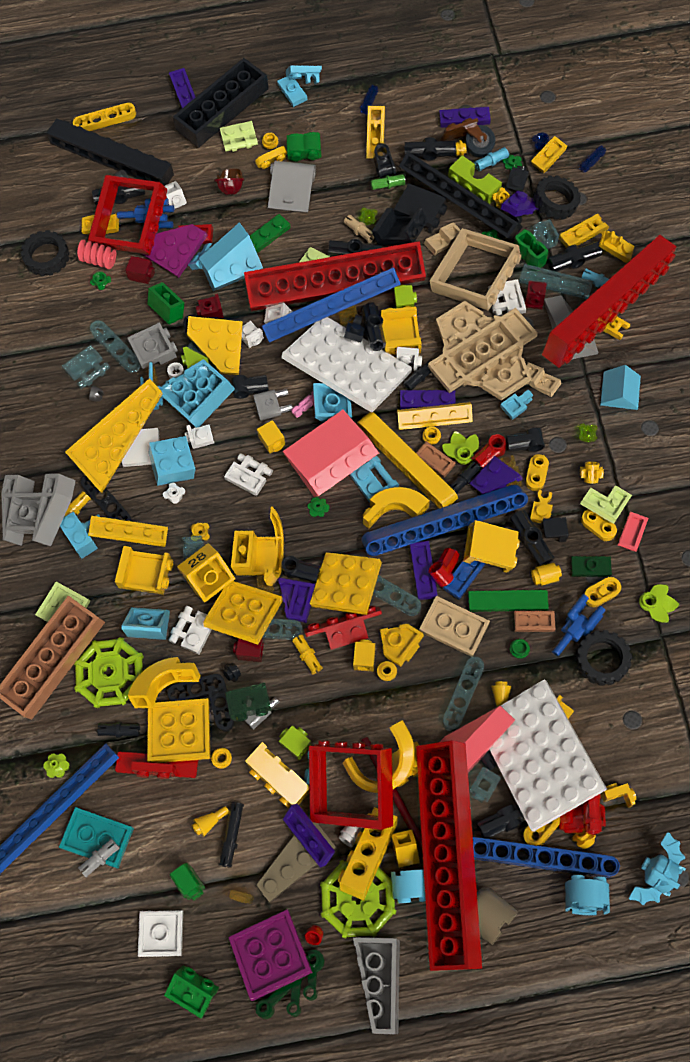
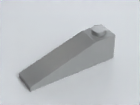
(557, 311)

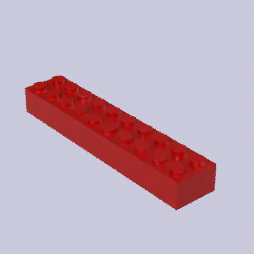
(329, 275)
(609, 301)
(448, 857)

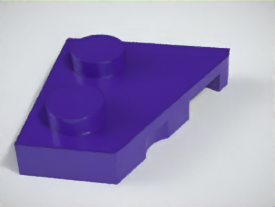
(519, 204)
(494, 477)
(296, 598)

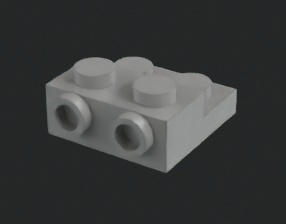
(153, 345)

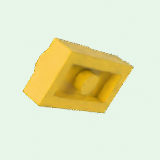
(549, 154)
(616, 246)

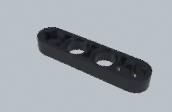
(106, 502)

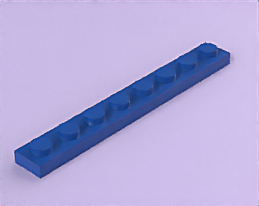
(331, 305)
(56, 805)

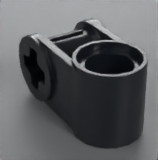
(383, 164)

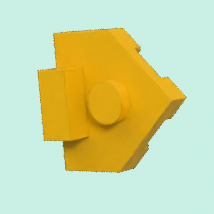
(400, 643)

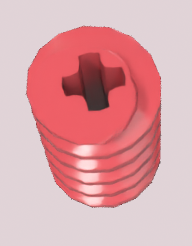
(96, 254)

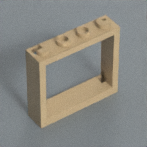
(483, 242)

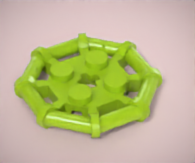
(97, 668)
(356, 912)

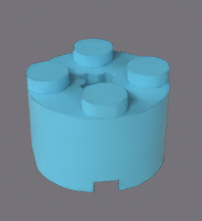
(408, 885)
(587, 895)

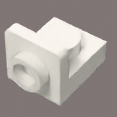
(175, 195)
(276, 311)
(251, 335)
(409, 355)
(199, 436)

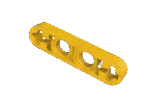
(104, 116)

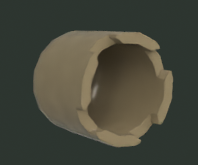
(492, 914)

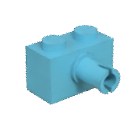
(78, 534)

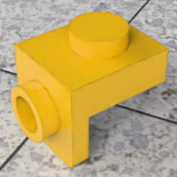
(614, 791)

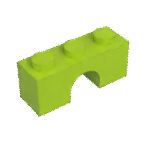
(463, 172)

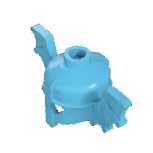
(660, 872)

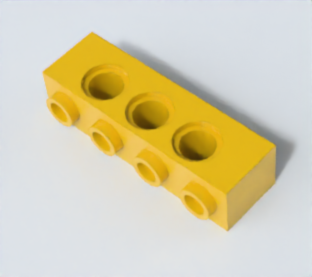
(359, 884)

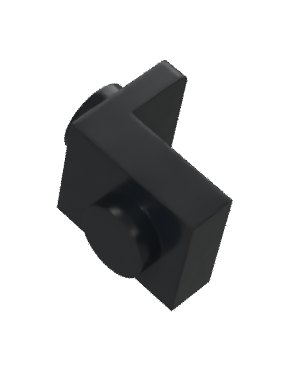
(518, 178)

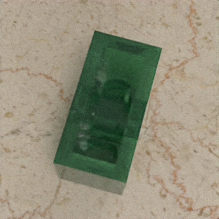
(238, 699)

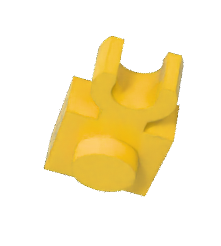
(541, 509)

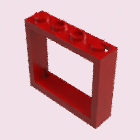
(105, 207)
(318, 785)

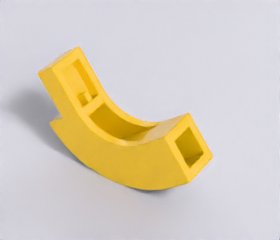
(395, 499)
(157, 677)

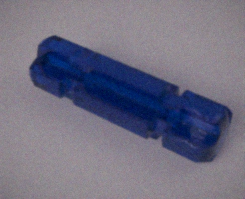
(369, 99)
(592, 158)

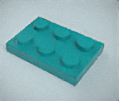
(90, 832)

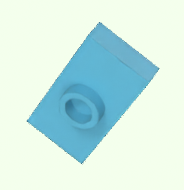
(292, 91)

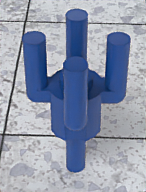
(141, 212)
(578, 624)

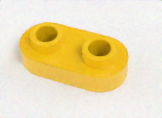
(265, 160)
(537, 471)
(597, 526)
(600, 591)
(544, 833)

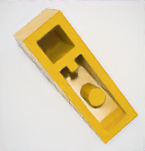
(375, 129)

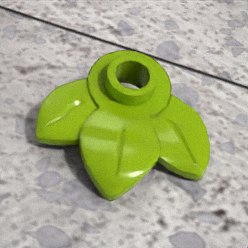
(460, 445)
(661, 603)

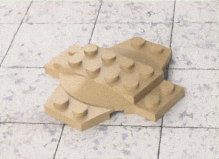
(482, 350)

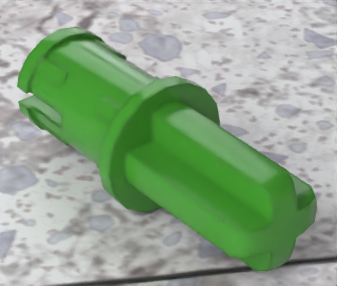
(389, 181)

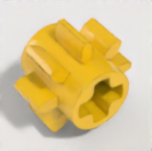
(591, 472)

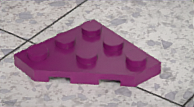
(176, 248)

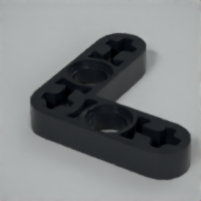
(213, 693)

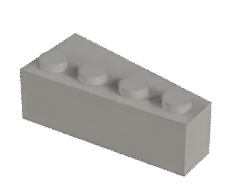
(380, 981)

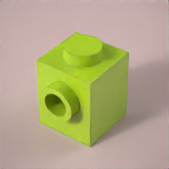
(404, 296)
(295, 741)

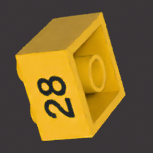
(206, 572)

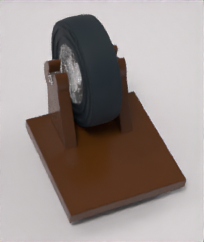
(478, 138)

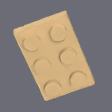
(454, 626)

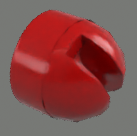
(314, 935)

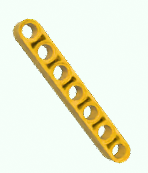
(407, 460)

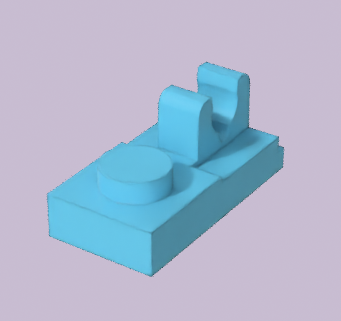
(297, 72)

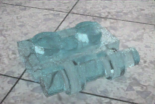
(83, 363)

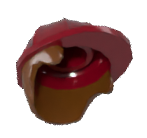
(230, 181)

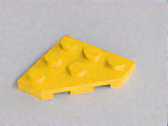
(218, 342)

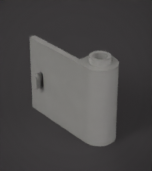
(291, 186)

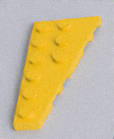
(107, 443)

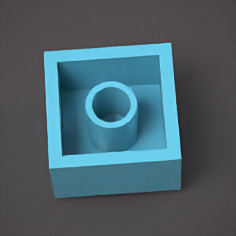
(171, 460)

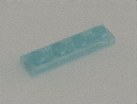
(557, 281)

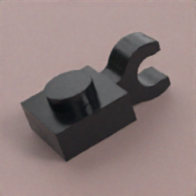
(354, 330)

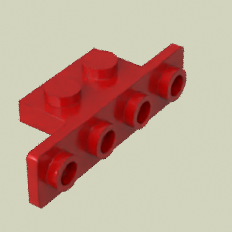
(345, 629)
(138, 764)

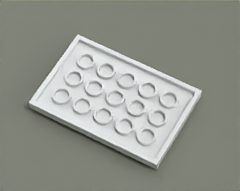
(346, 364)
(544, 758)

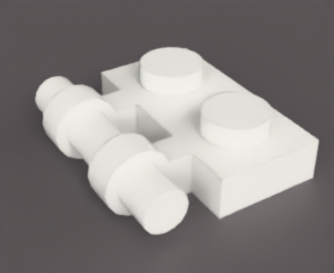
(512, 299)
(245, 478)
(196, 634)

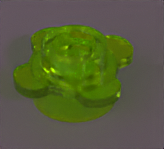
(368, 220)
(583, 436)

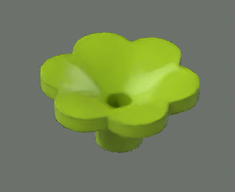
(59, 768)

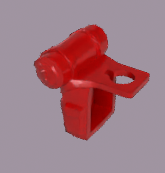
(586, 816)

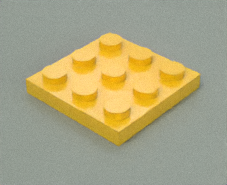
(346, 583)
(243, 612)
(179, 731)

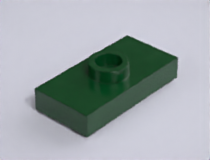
(591, 566)

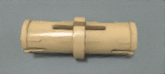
(359, 228)

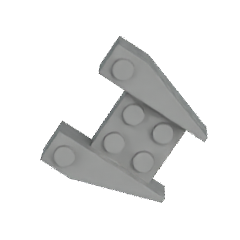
(34, 512)

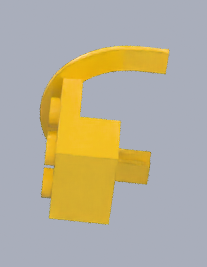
(259, 554)
(403, 761)

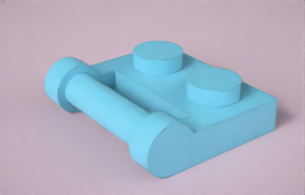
(368, 482)

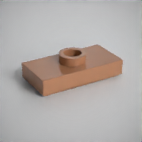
(435, 459)
(534, 621)

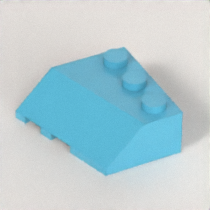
(230, 258)
(197, 392)

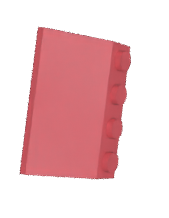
(330, 453)

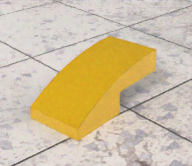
(113, 225)

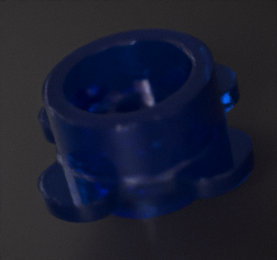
(540, 140)

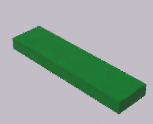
(508, 600)

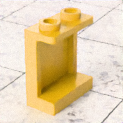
(400, 329)
(491, 545)
(143, 571)

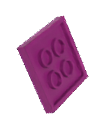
(270, 955)

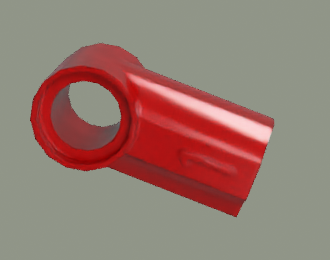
(486, 454)
(442, 569)

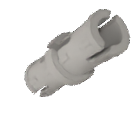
(99, 857)

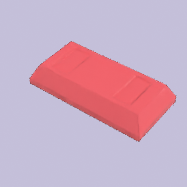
(633, 531)

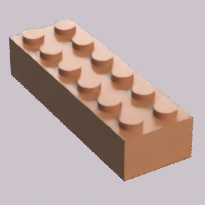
(49, 658)

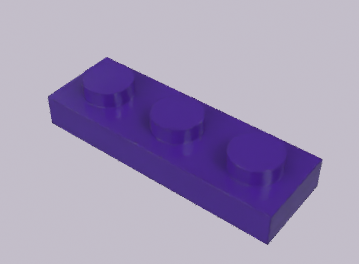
(182, 86)
(458, 115)
(425, 398)
(421, 563)
(308, 835)

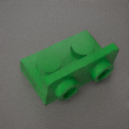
(191, 991)

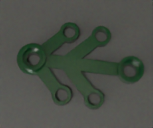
(296, 990)

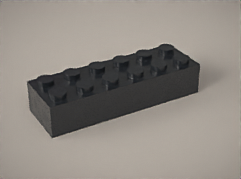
(221, 102)

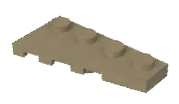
(288, 867)

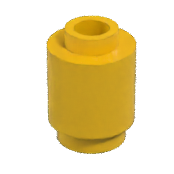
(546, 574)

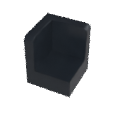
(555, 528)

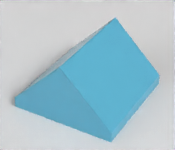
(620, 388)
(329, 402)
(146, 623)

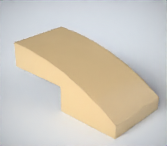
(442, 240)
(541, 381)

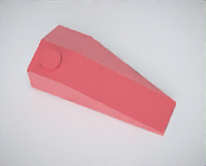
(481, 734)

